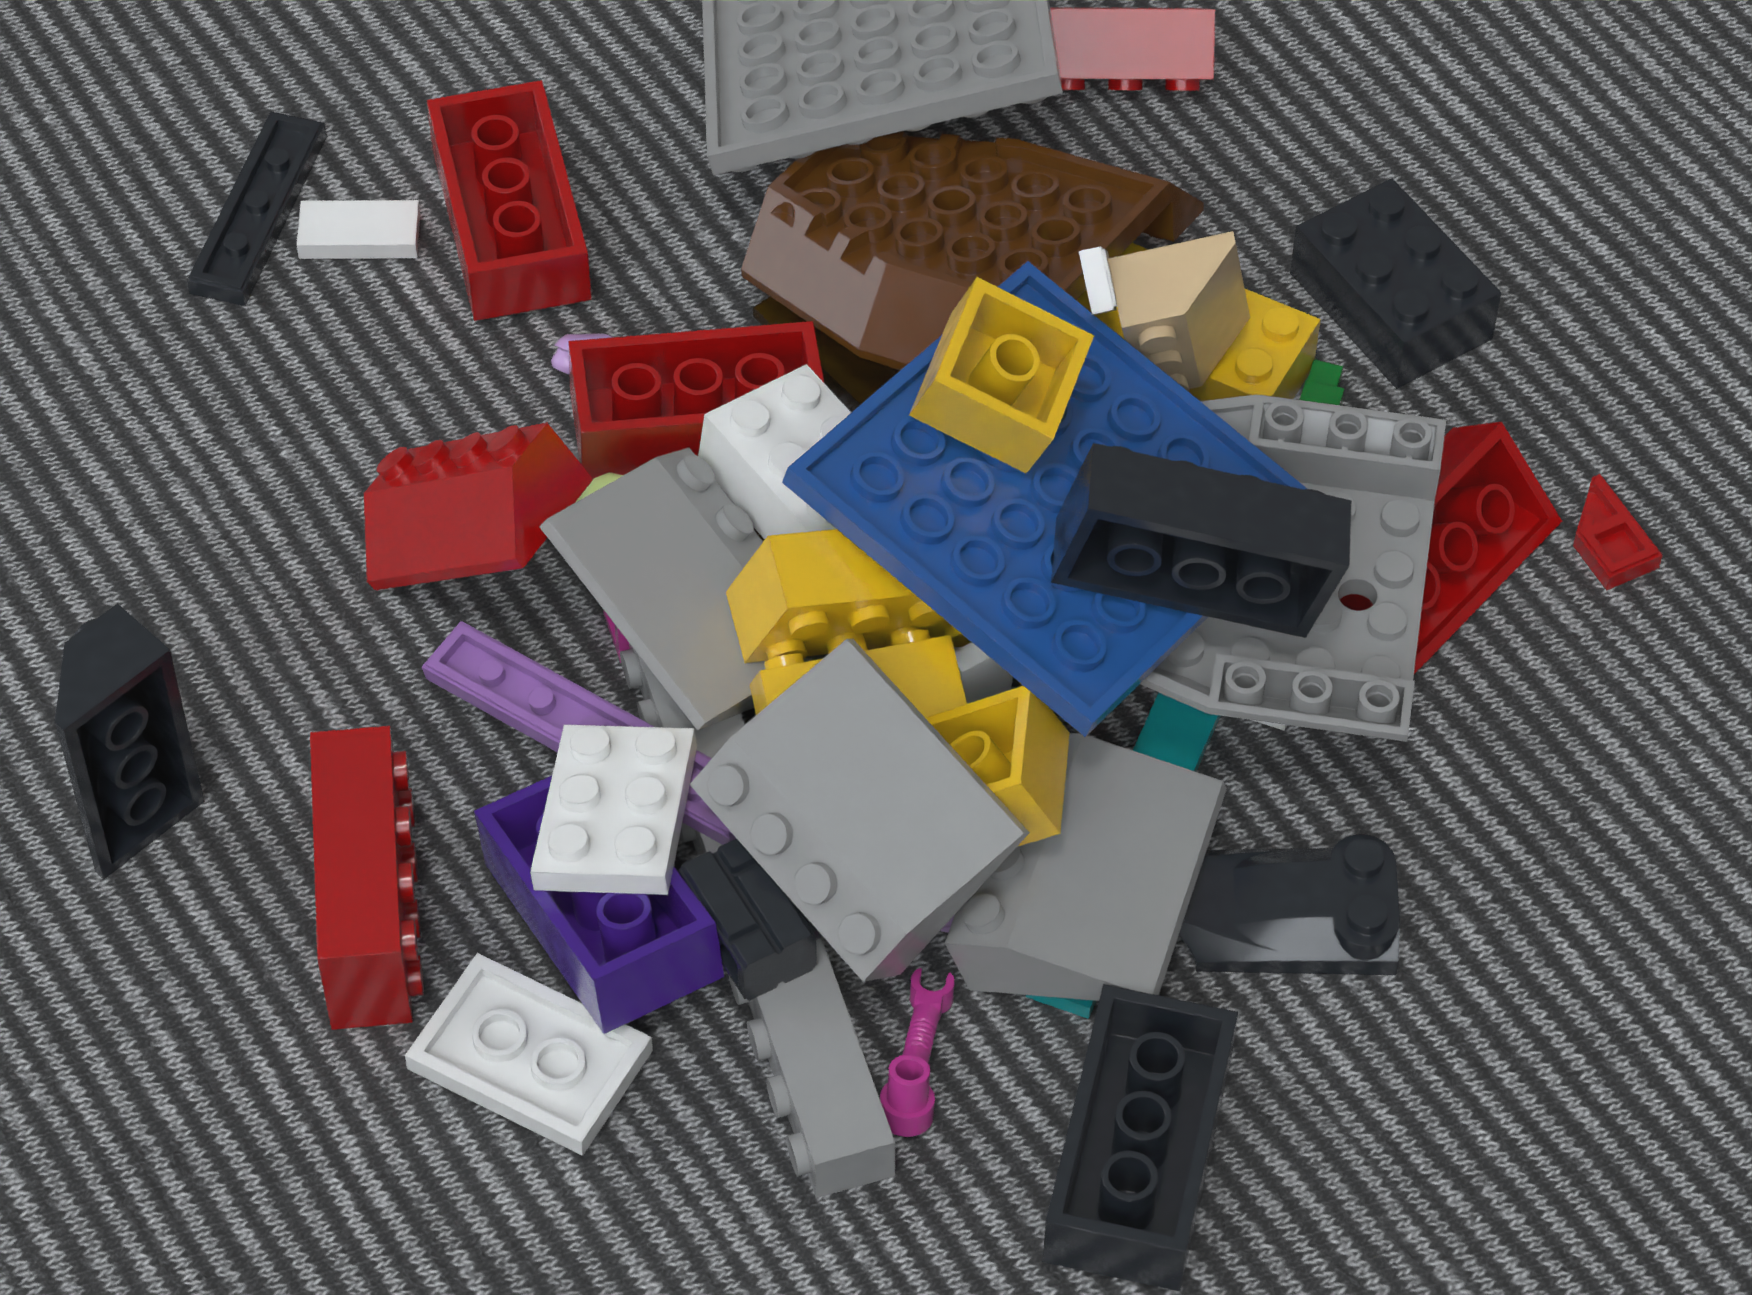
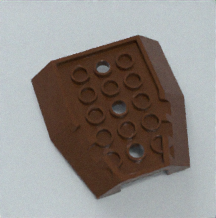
(898, 228)

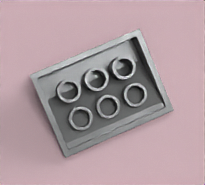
(659, 564)
(859, 812)
(1102, 893)

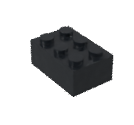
(1394, 283)

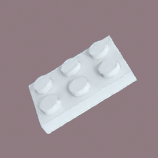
(614, 809)
(528, 1054)

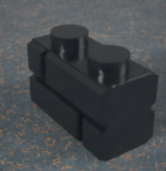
(757, 924)

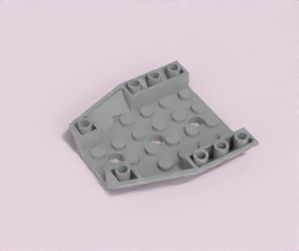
(1353, 664)

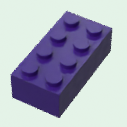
(612, 948)

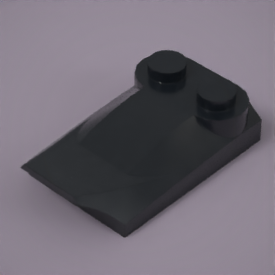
(1297, 910)

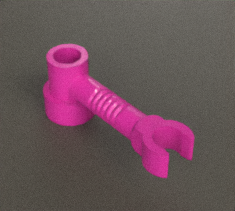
(907, 1095)

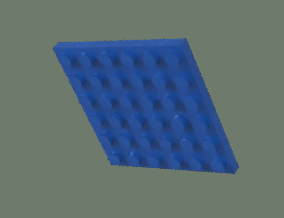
(982, 533)

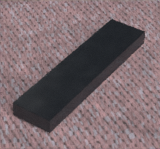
(257, 209)

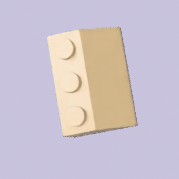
(1182, 304)

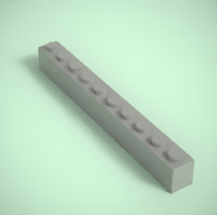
(799, 1025)

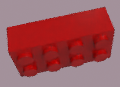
(509, 200)
(652, 390)
(365, 877)

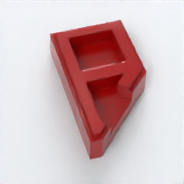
(1612, 538)

